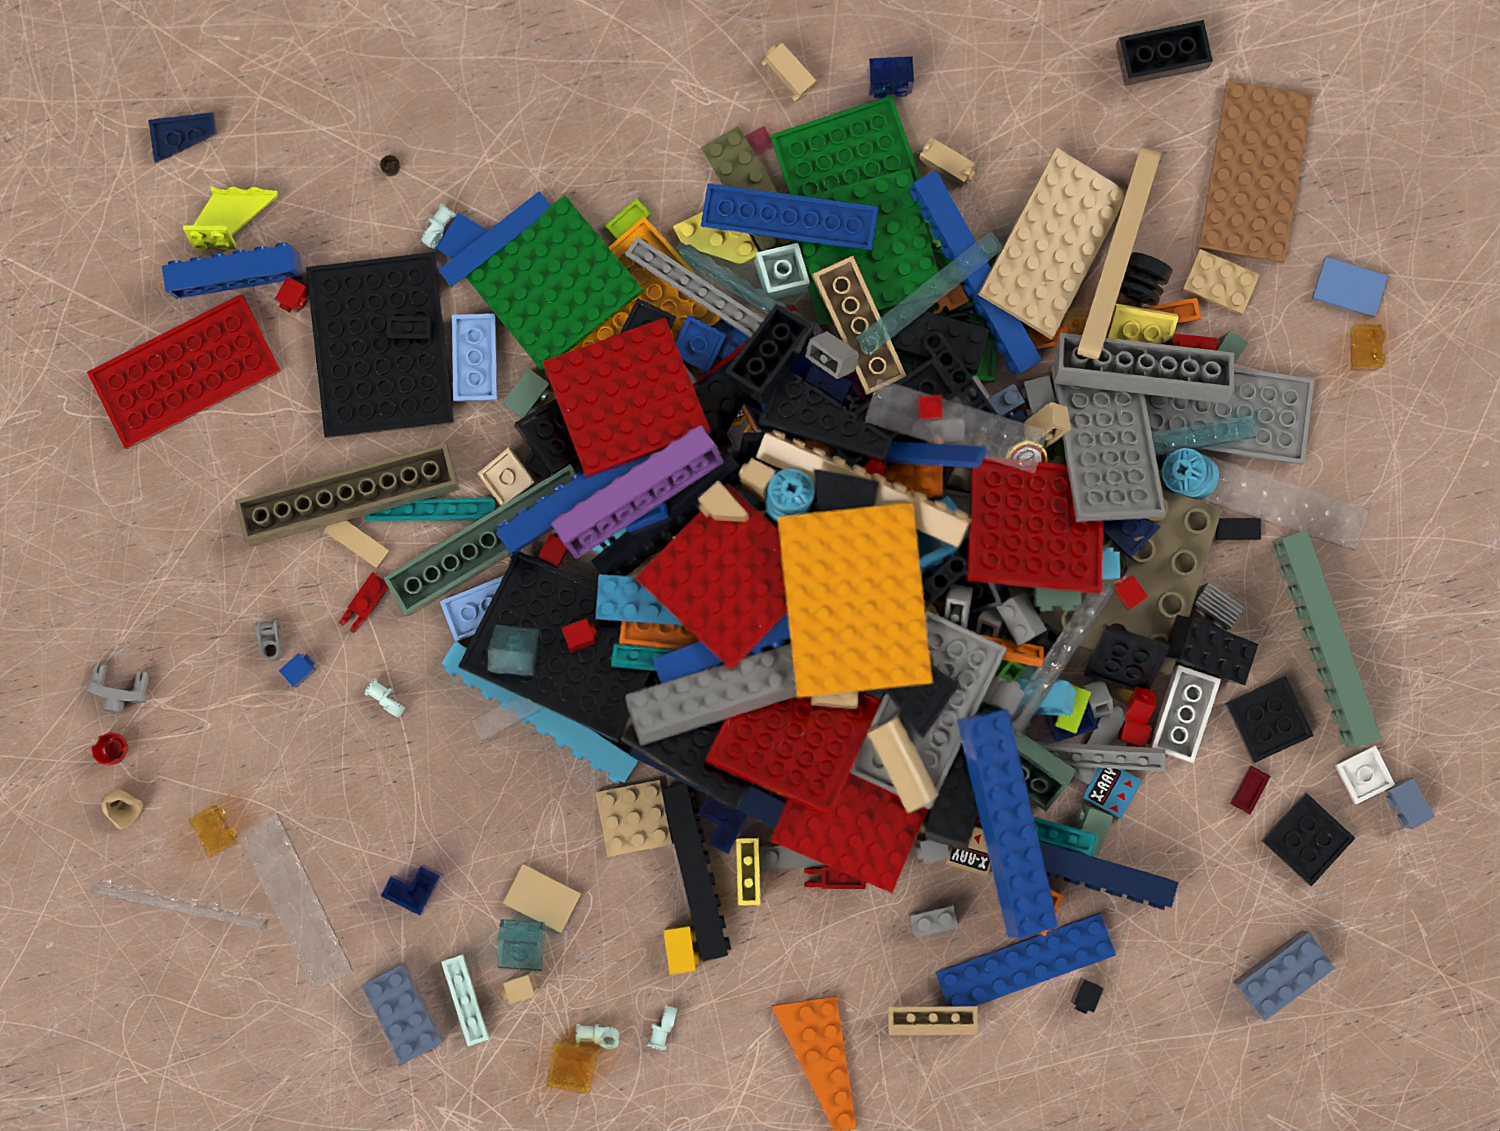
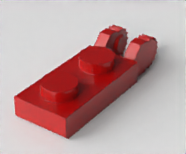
(365, 601)
(833, 879)

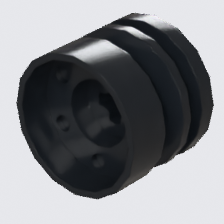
(1143, 278)

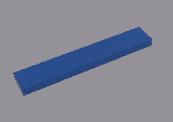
(494, 239)
(936, 454)

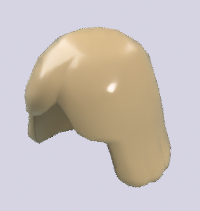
(125, 817)

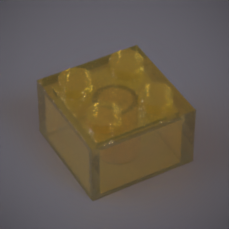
(572, 1066)

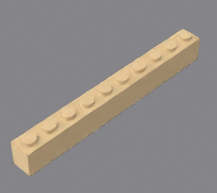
(929, 516)

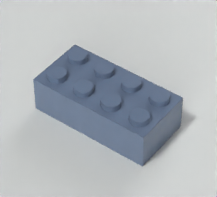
(1284, 975)
(403, 1013)

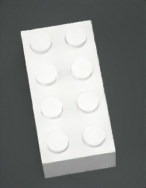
(1184, 713)

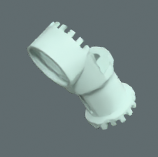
(438, 221)
(382, 695)
(660, 1031)
(597, 1035)

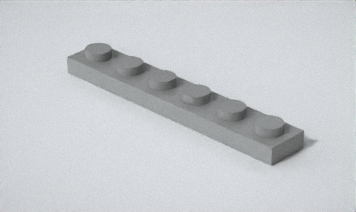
(1108, 756)

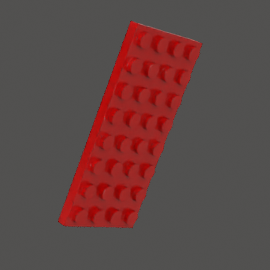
(184, 371)

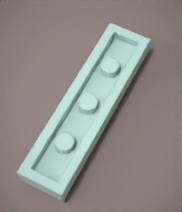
(465, 1000)

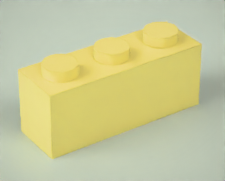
(748, 871)

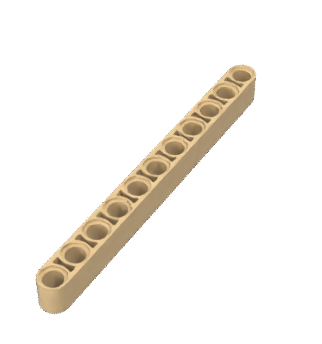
(1119, 254)

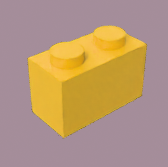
(680, 949)

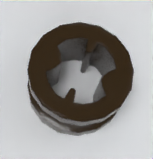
(389, 172)

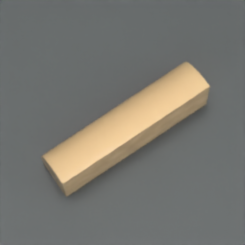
(903, 763)

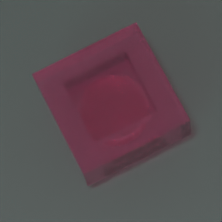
(759, 140)

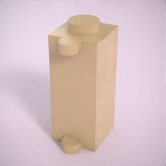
(790, 71)
(947, 162)

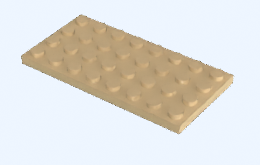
(1053, 243)

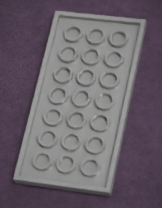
(1275, 401)
(1110, 454)
(967, 660)

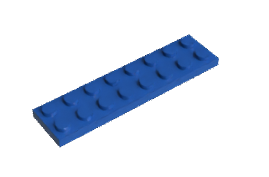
(789, 217)
(1026, 963)

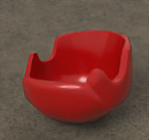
(110, 749)

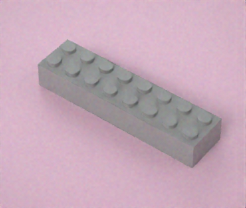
(1147, 369)
(712, 695)

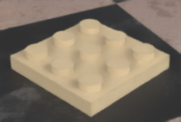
(633, 818)

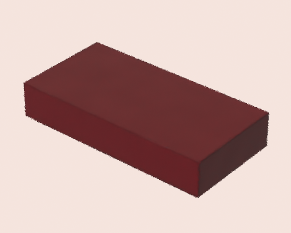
(1250, 790)

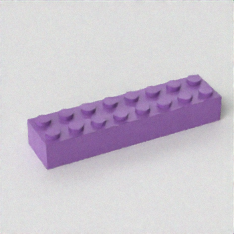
(637, 492)

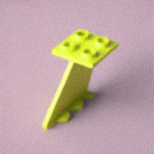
(225, 215)

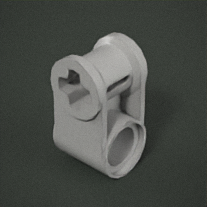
(268, 638)

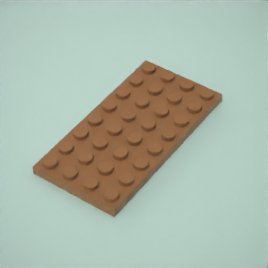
(1255, 171)

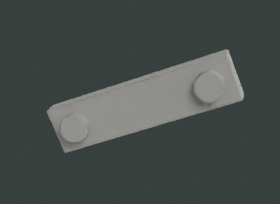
(1105, 734)
(784, 858)

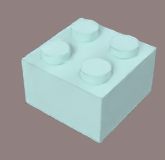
(782, 271)

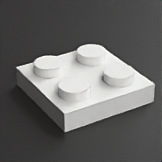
(1364, 774)

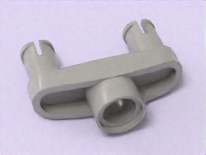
(117, 698)

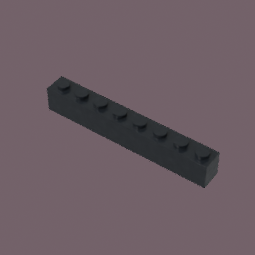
(635, 547)
(695, 872)

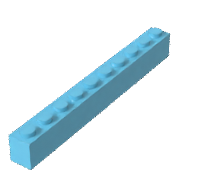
(581, 739)

